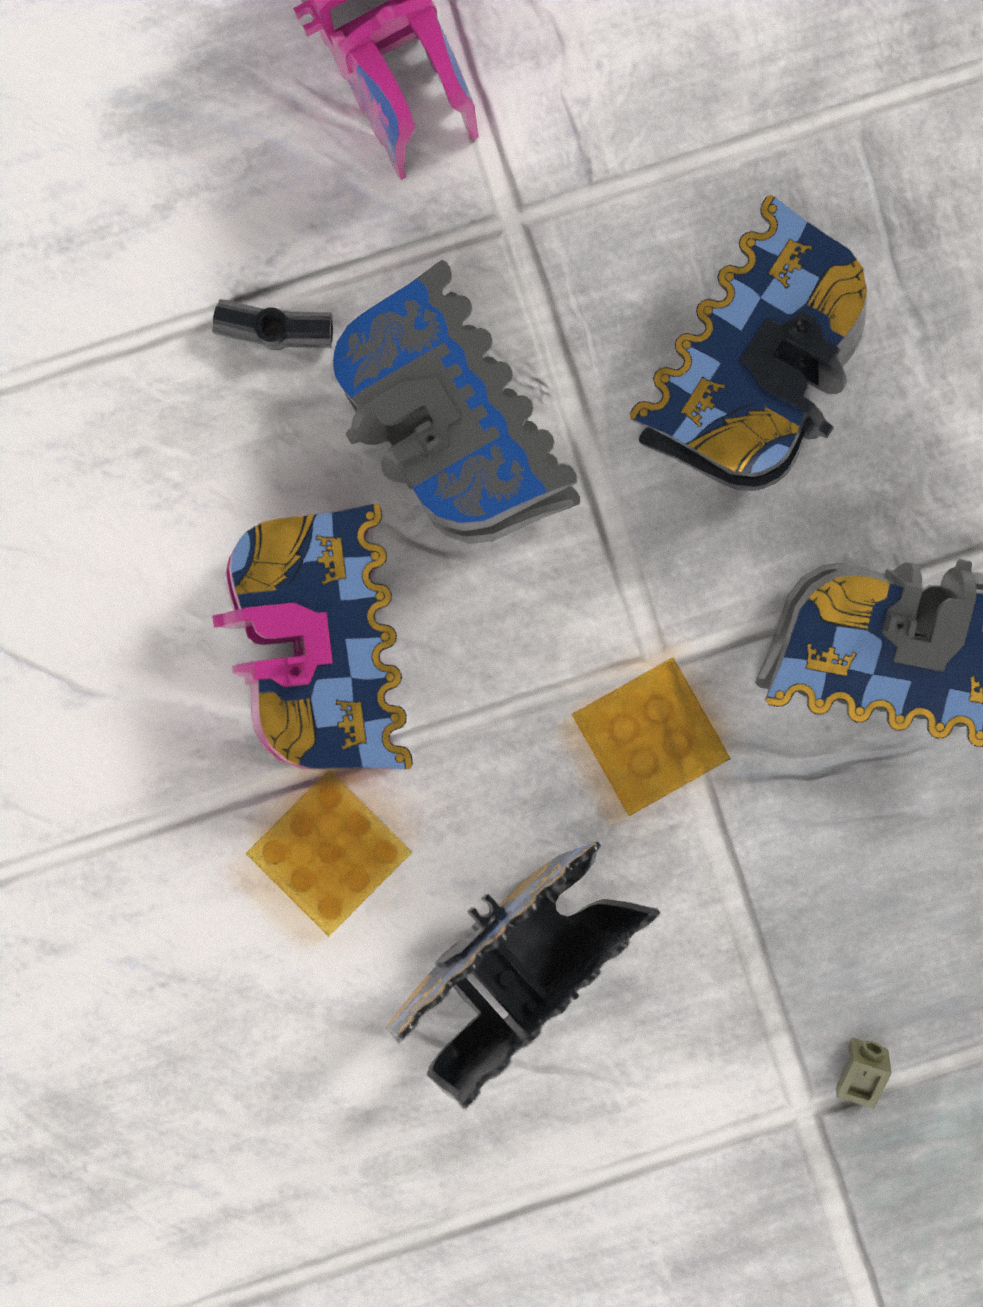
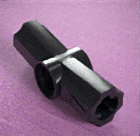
(249, 323)

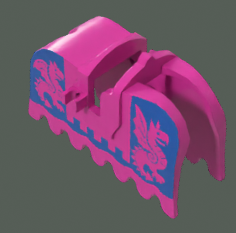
(359, 54)

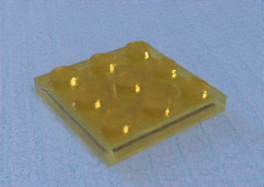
(650, 736)
(329, 852)

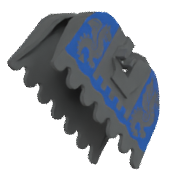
(426, 378)

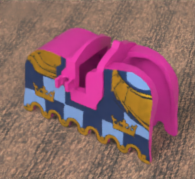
(313, 588)

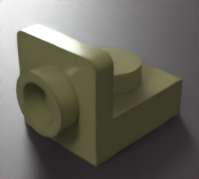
(864, 1073)

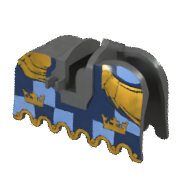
(845, 646)

